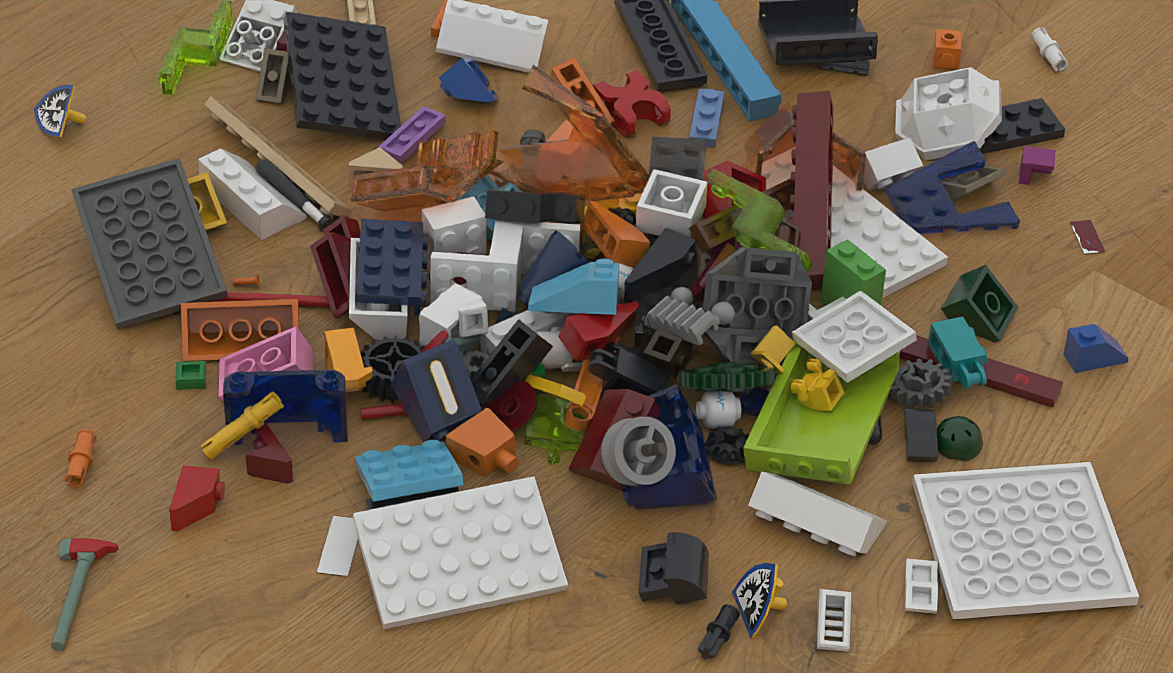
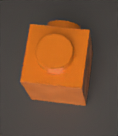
(947, 49)

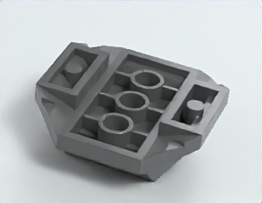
(780, 295)

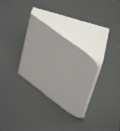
(473, 319)

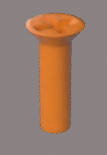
(248, 280)

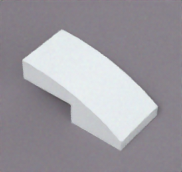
(921, 586)

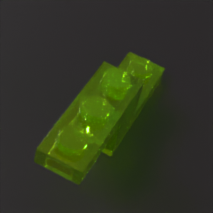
(196, 47)
(759, 216)

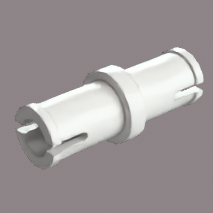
(1049, 49)

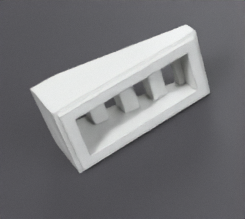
(833, 599)

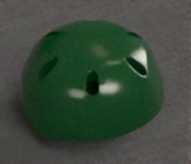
(957, 430)

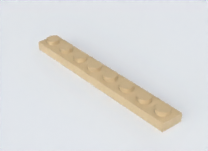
(267, 150)

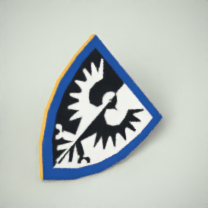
(54, 110)
(757, 595)

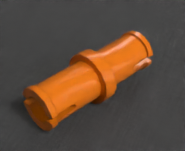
(80, 458)

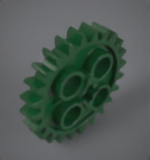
(726, 377)

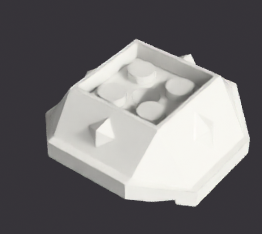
(948, 111)

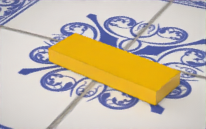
(555, 389)

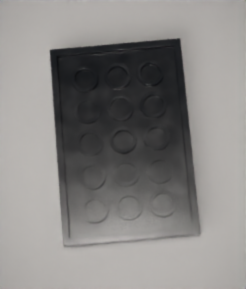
(341, 76)

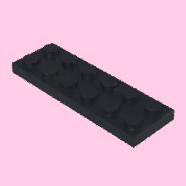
(662, 43)

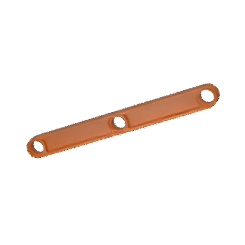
(592, 388)

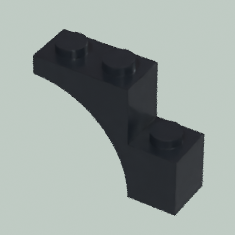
(535, 206)

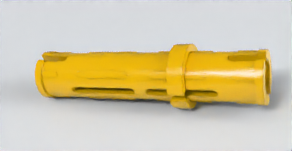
(251, 418)

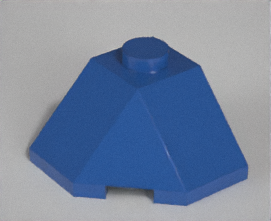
(467, 82)

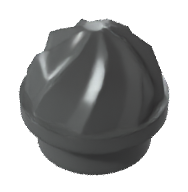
(532, 137)

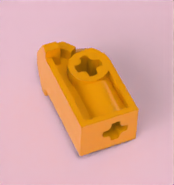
(344, 356)

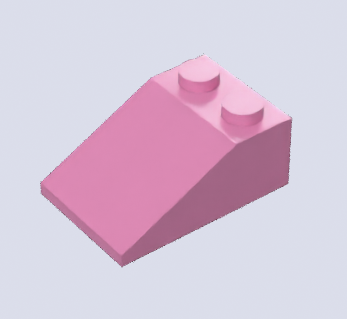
(278, 353)

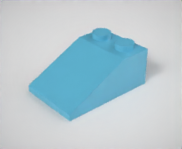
(582, 290)

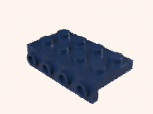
(392, 263)

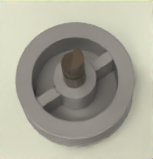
(638, 451)

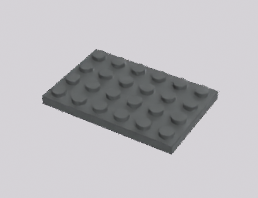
(148, 243)

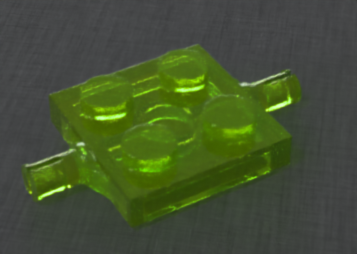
(549, 429)

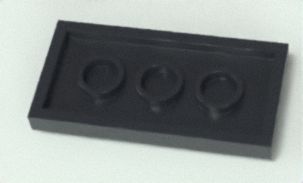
(1024, 125)

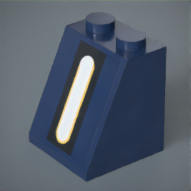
(436, 391)

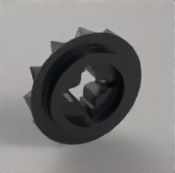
(725, 452)

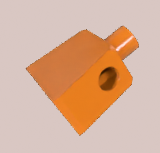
(483, 444)

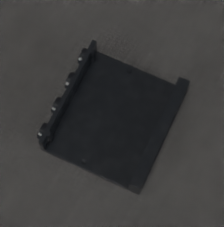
(815, 31)

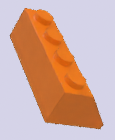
(226, 327)

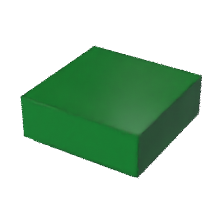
(191, 375)

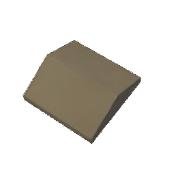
(970, 181)

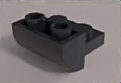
(675, 569)

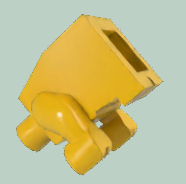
(818, 389)

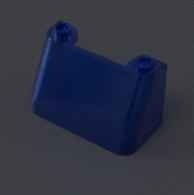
(304, 393)
(690, 477)

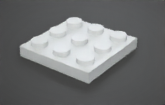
(854, 336)

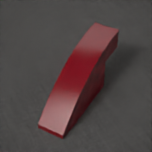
(333, 262)

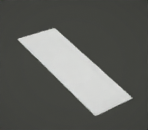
(339, 547)

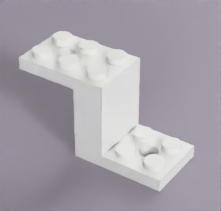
(499, 274)

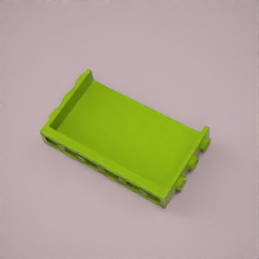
(815, 443)

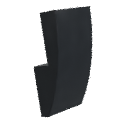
(921, 435)

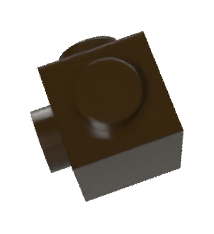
(667, 352)

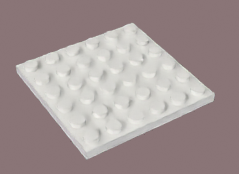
(1023, 540)

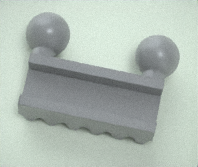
(681, 318)

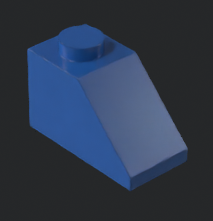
(1092, 348)

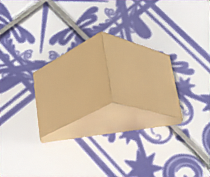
(372, 162)

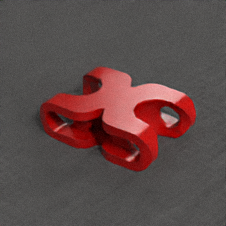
(633, 103)

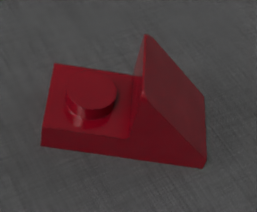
(269, 458)

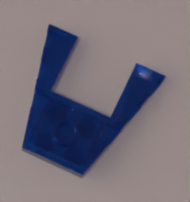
(927, 207)

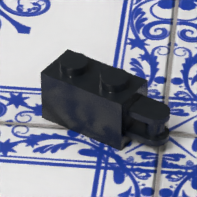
(627, 372)

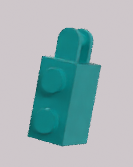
(959, 351)

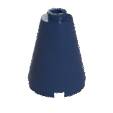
(553, 260)

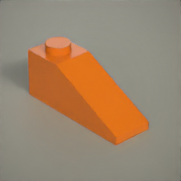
(574, 79)
(615, 236)

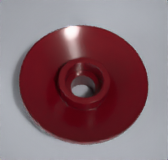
(515, 405)

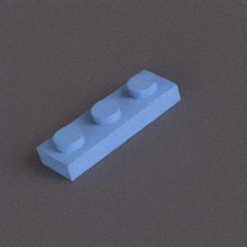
(707, 116)

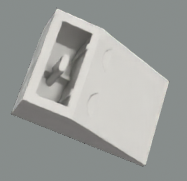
(256, 28)

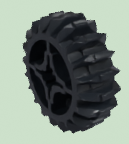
(385, 361)

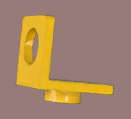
(773, 349)

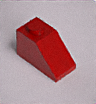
(195, 496)

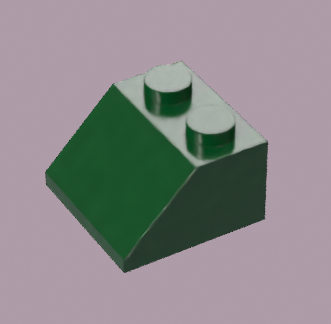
(981, 303)

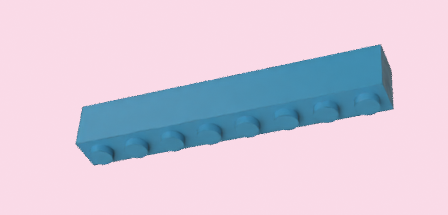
(729, 57)

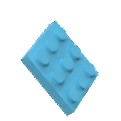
(408, 470)

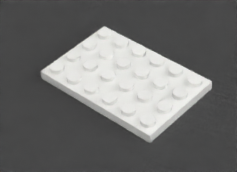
(459, 552)

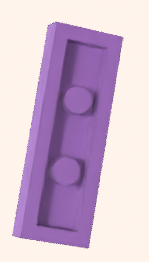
(417, 128)

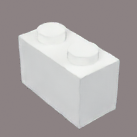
(890, 164)

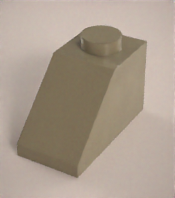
(274, 77)

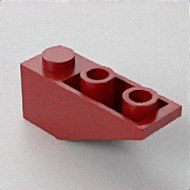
(594, 331)

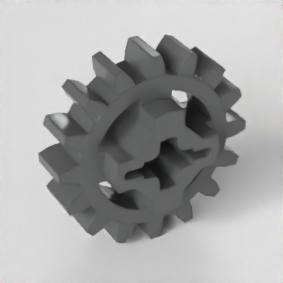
(921, 384)

